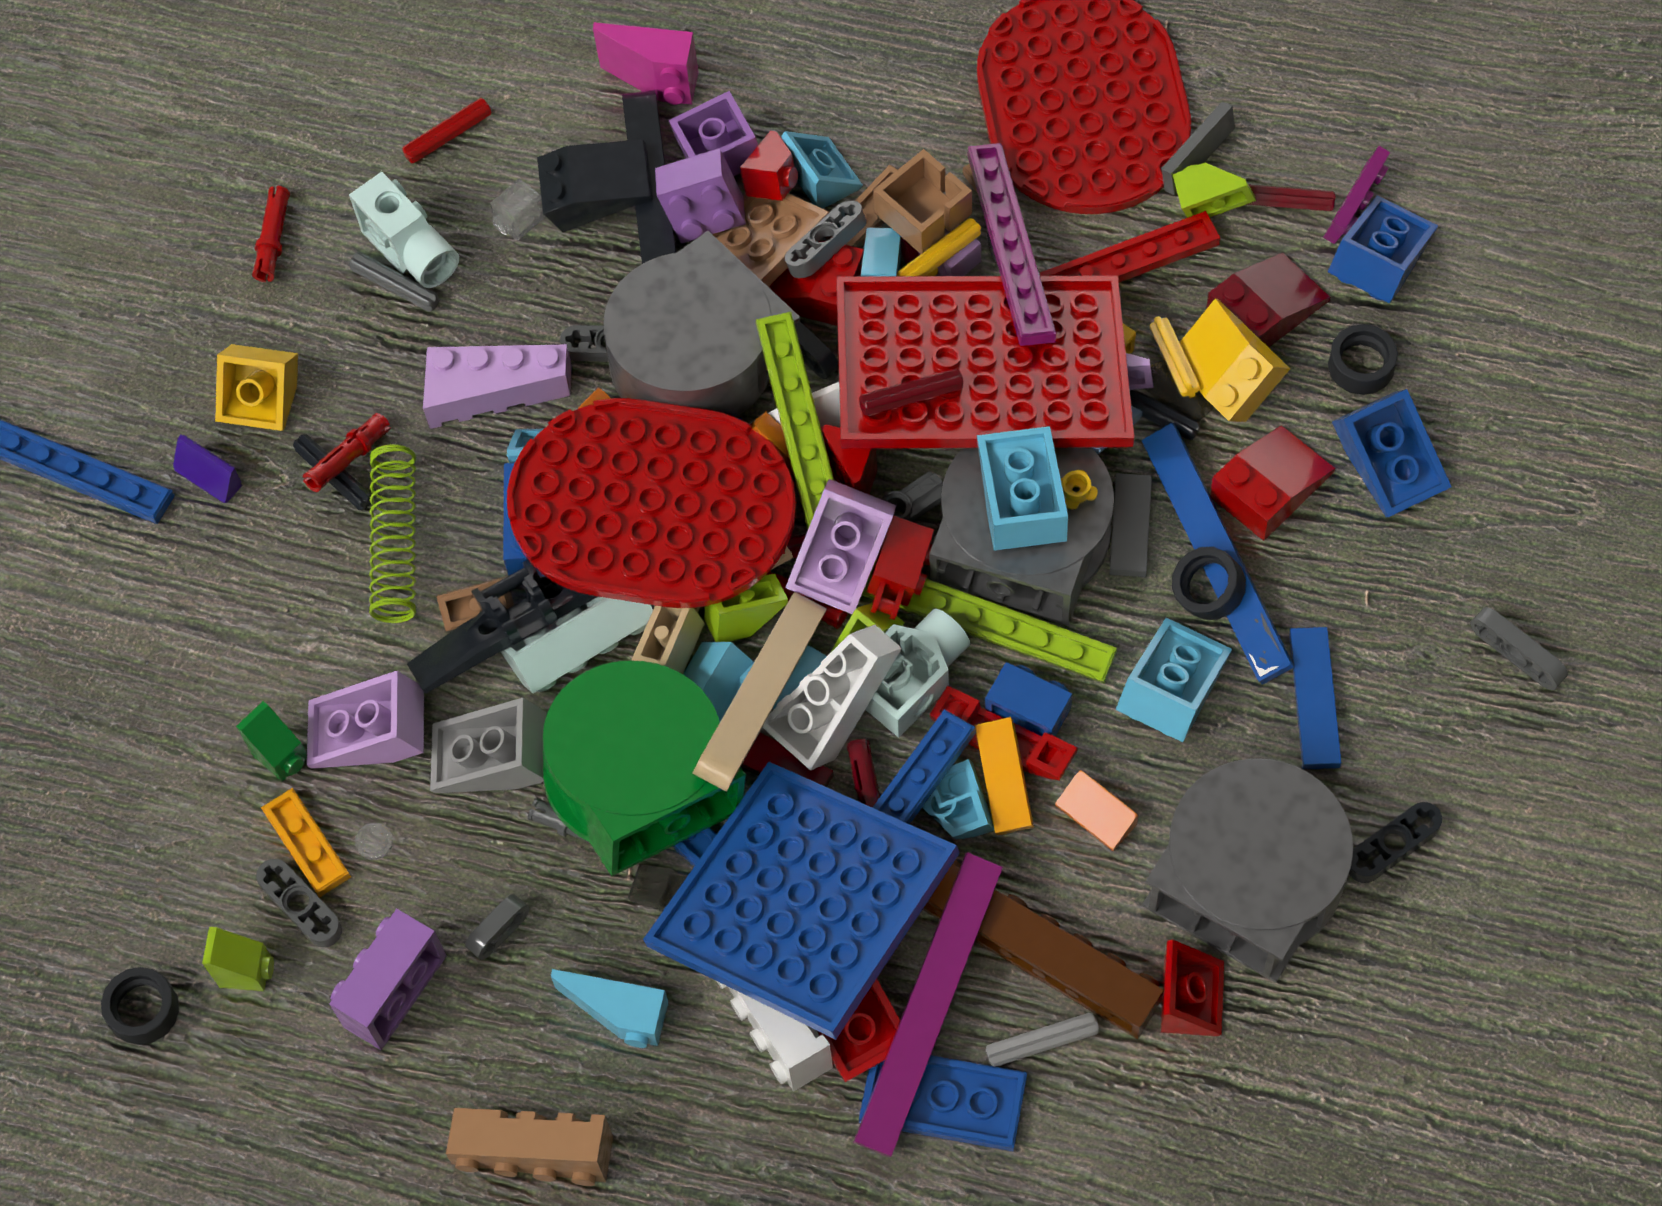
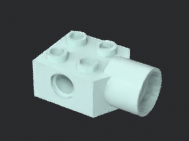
(401, 231)
(918, 671)

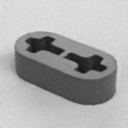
(497, 927)

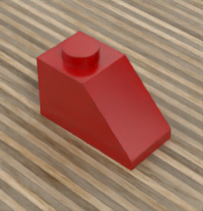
(769, 169)

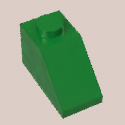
(272, 742)

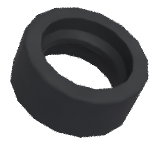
(1367, 336)
(1190, 565)
(126, 982)

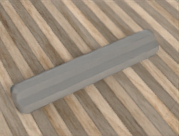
(1042, 1039)

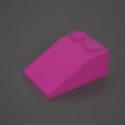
(650, 59)

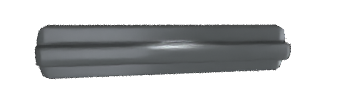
(394, 281)

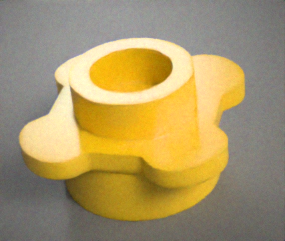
(1078, 479)

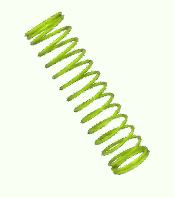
(400, 465)

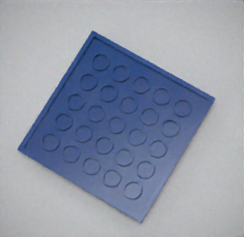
(802, 898)

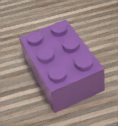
(387, 978)

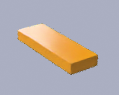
(1004, 776)
(306, 842)

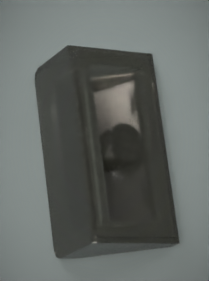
(1166, 391)

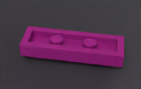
(1358, 195)

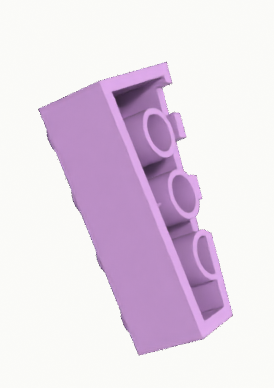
(492, 379)

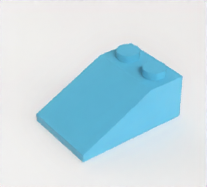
(1022, 488)
(1173, 679)

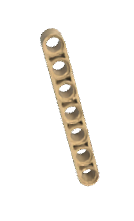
(759, 692)

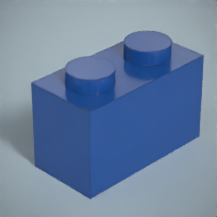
(1029, 700)

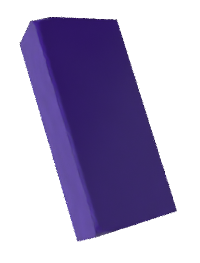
(205, 469)

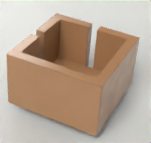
(915, 203)

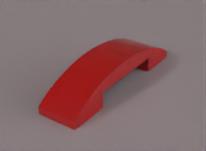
(1039, 754)

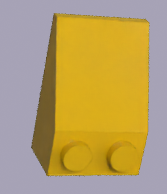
(1231, 363)

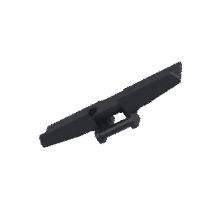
(495, 626)

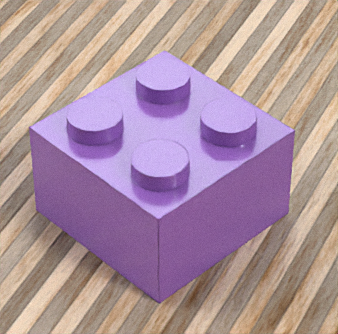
(716, 126)
(700, 195)

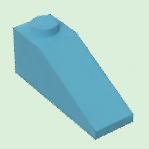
(623, 1008)

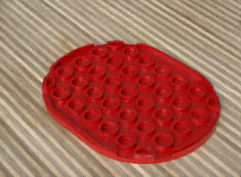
(1083, 101)
(651, 503)

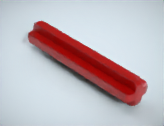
(446, 130)

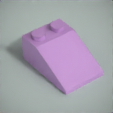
(841, 546)
(367, 723)

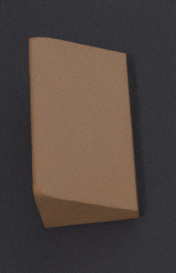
(460, 605)

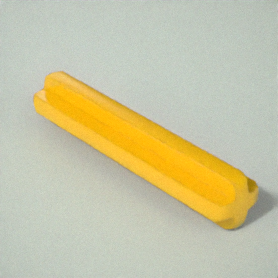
(942, 250)
(1174, 357)

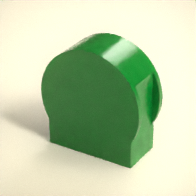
(625, 757)

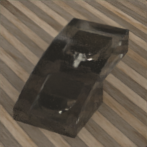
(654, 886)

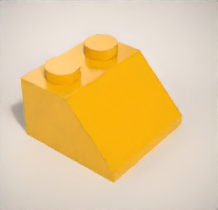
(255, 386)

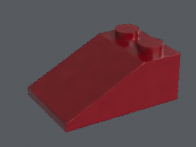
(1270, 297)

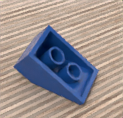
(1382, 249)
(1392, 452)

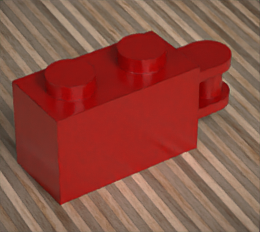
(899, 566)

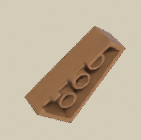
(531, 1145)

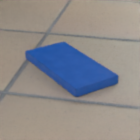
(962, 1102)

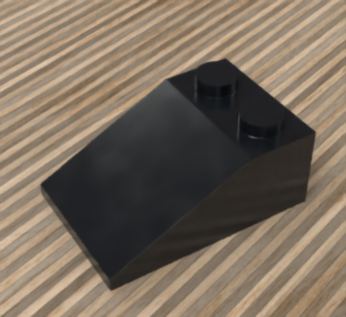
(593, 181)

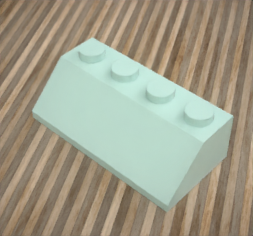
(574, 640)

